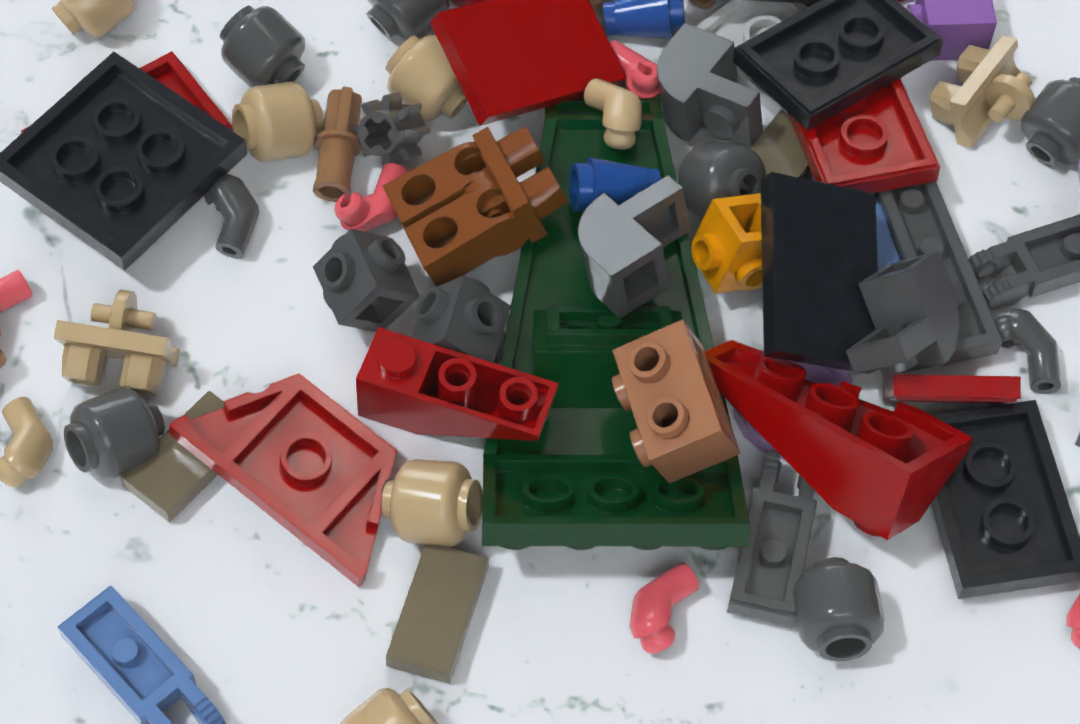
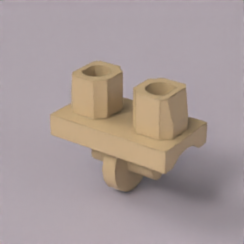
(990, 91)
(143, 354)

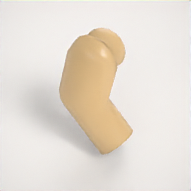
(620, 112)
(29, 446)

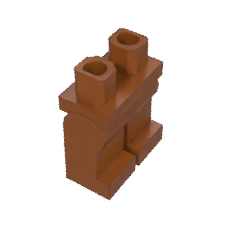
(472, 205)

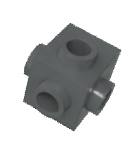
(365, 280)
(463, 318)

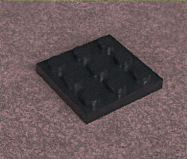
(119, 159)

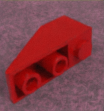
(448, 392)

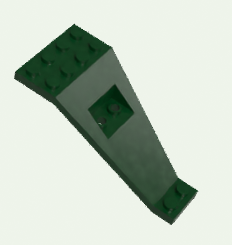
(582, 475)

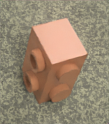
(673, 403)

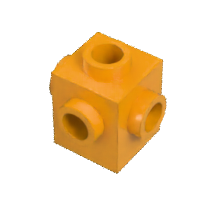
(730, 244)

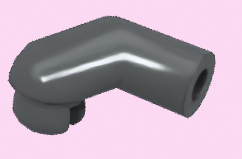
(239, 211)
(1038, 345)

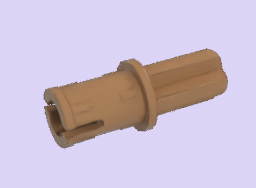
(337, 144)

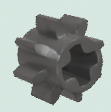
(391, 129)

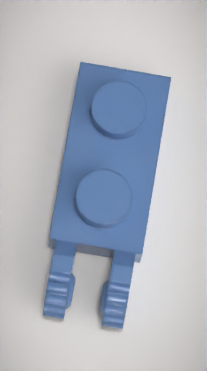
(134, 661)

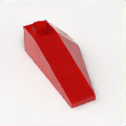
(857, 456)

